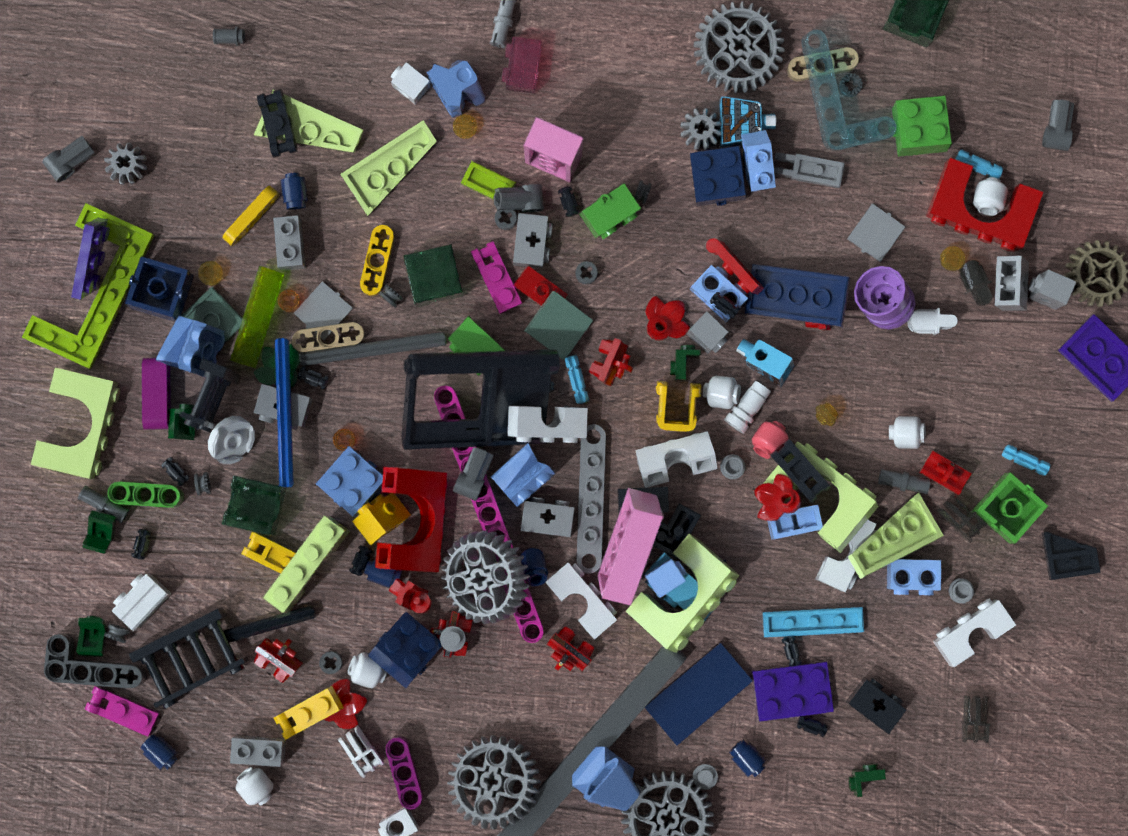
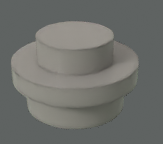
(732, 466)
(961, 590)
(452, 638)
(705, 776)

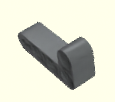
(95, 668)

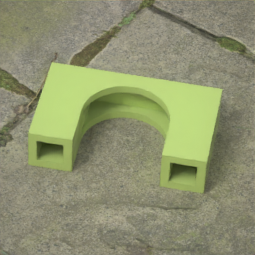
(84, 457)
(854, 504)
(713, 581)
(291, 582)

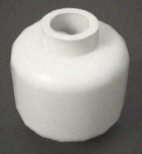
(990, 196)
(722, 392)
(907, 432)
(365, 671)
(254, 786)

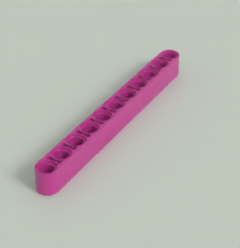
(488, 500)

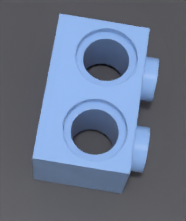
(758, 160)
(724, 287)
(802, 521)
(914, 569)
(666, 577)

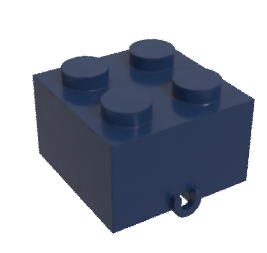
(718, 176)
(159, 289)
(405, 649)

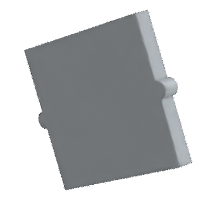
(876, 232)
(323, 309)

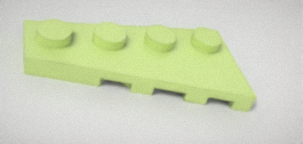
(316, 127)
(383, 170)
(899, 536)

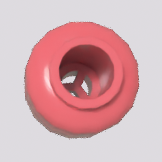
(769, 438)

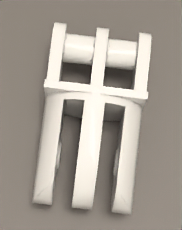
(930, 321)
(370, 765)

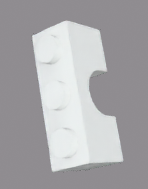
(568, 424)
(691, 450)
(841, 573)
(598, 615)
(954, 642)

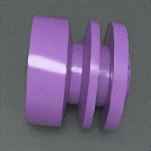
(878, 287)

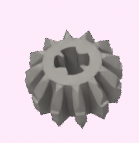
(694, 122)
(121, 172)

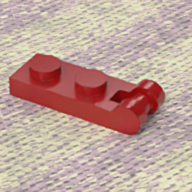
(734, 266)

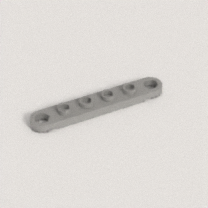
(591, 499)

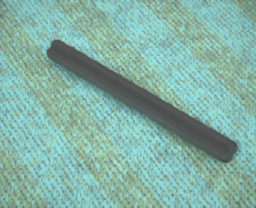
(373, 348)

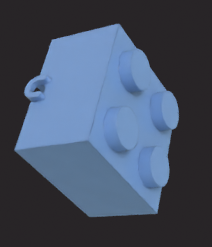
(352, 481)

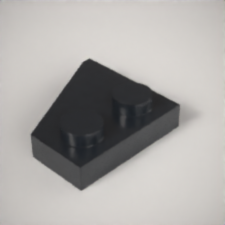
(1068, 558)

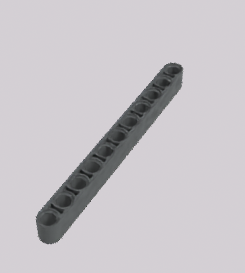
(601, 734)

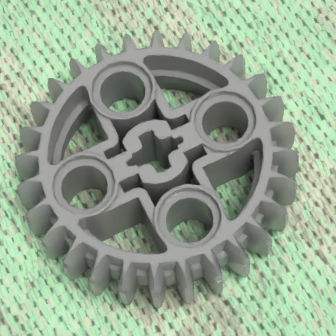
(736, 37)
(483, 609)
(670, 783)
(493, 793)

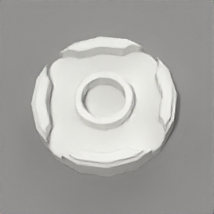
(231, 439)

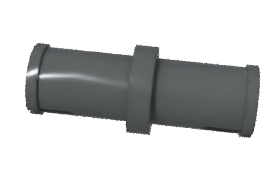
(904, 481)
(103, 504)

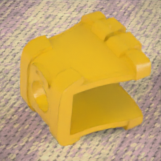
(672, 425)

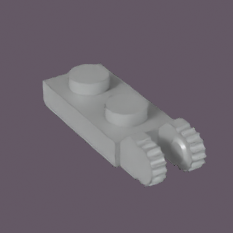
(811, 169)

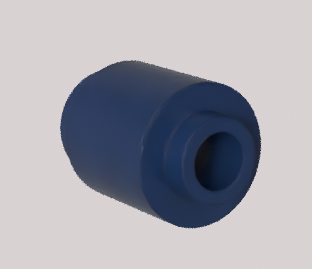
(294, 191)
(536, 567)
(381, 576)
(159, 752)
(747, 758)

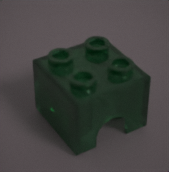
(915, 19)
(433, 275)
(254, 506)

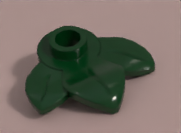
(267, 373)

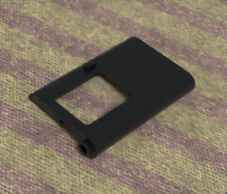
(508, 380)

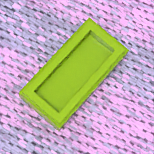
(485, 180)

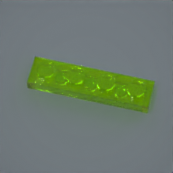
(257, 317)

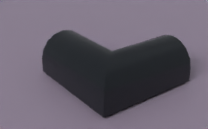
(678, 527)

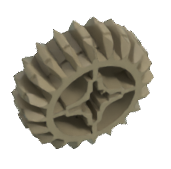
(1105, 281)

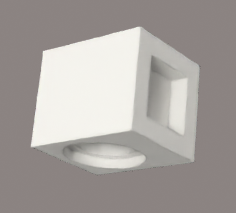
(410, 82)
(402, 815)

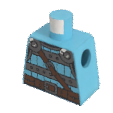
(740, 118)
(776, 365)

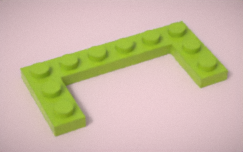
(85, 346)

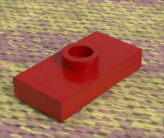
(536, 286)

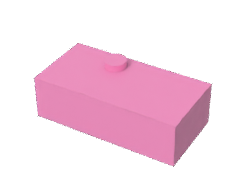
(553, 149)
(629, 546)

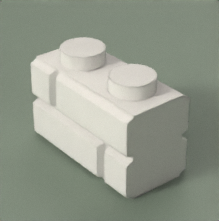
(140, 601)

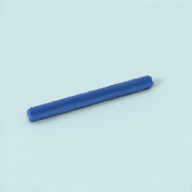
(284, 417)

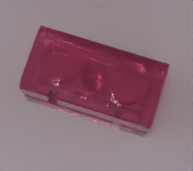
(523, 65)

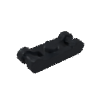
(277, 123)
(800, 470)

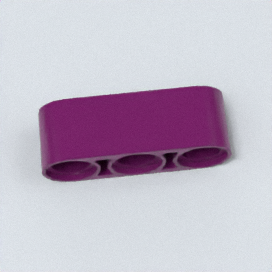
(155, 394)
(404, 785)

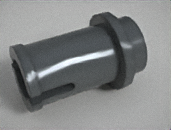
(229, 36)

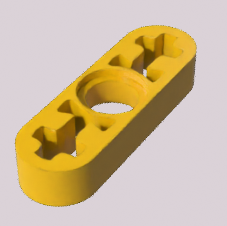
(251, 215)
(366, 277)

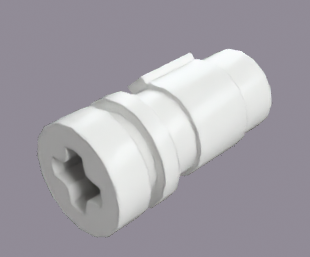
(747, 407)

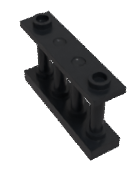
(210, 395)
(190, 633)

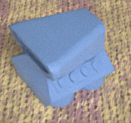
(455, 86)
(189, 344)
(522, 475)
(606, 780)

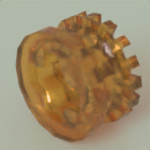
(296, 301)
(336, 438)

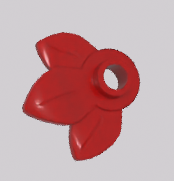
(668, 316)
(773, 498)
(351, 703)

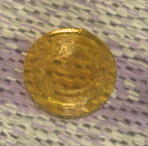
(465, 126)
(952, 258)
(210, 273)
(826, 414)

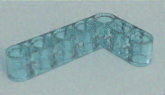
(833, 100)

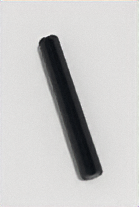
(270, 623)

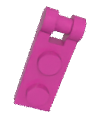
(496, 278)
(123, 711)

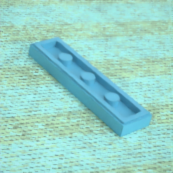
(813, 622)

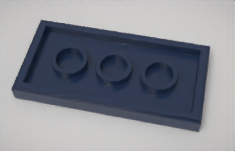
(799, 295)
(698, 694)

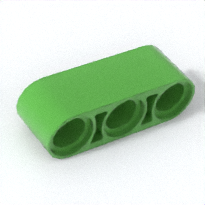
(134, 490)

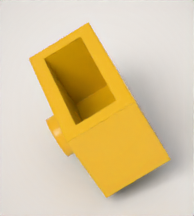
(380, 517)

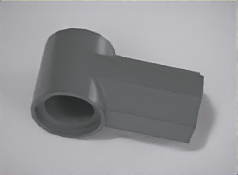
(1058, 132)
(63, 162)
(525, 198)
(471, 479)

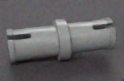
(502, 23)

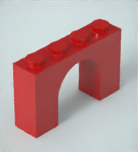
(949, 209)
(424, 549)

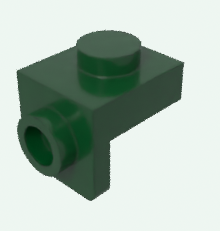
(678, 366)
(177, 428)
(99, 532)
(91, 636)
(869, 773)

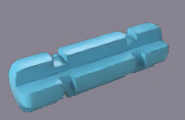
(979, 164)
(576, 379)
(1026, 460)

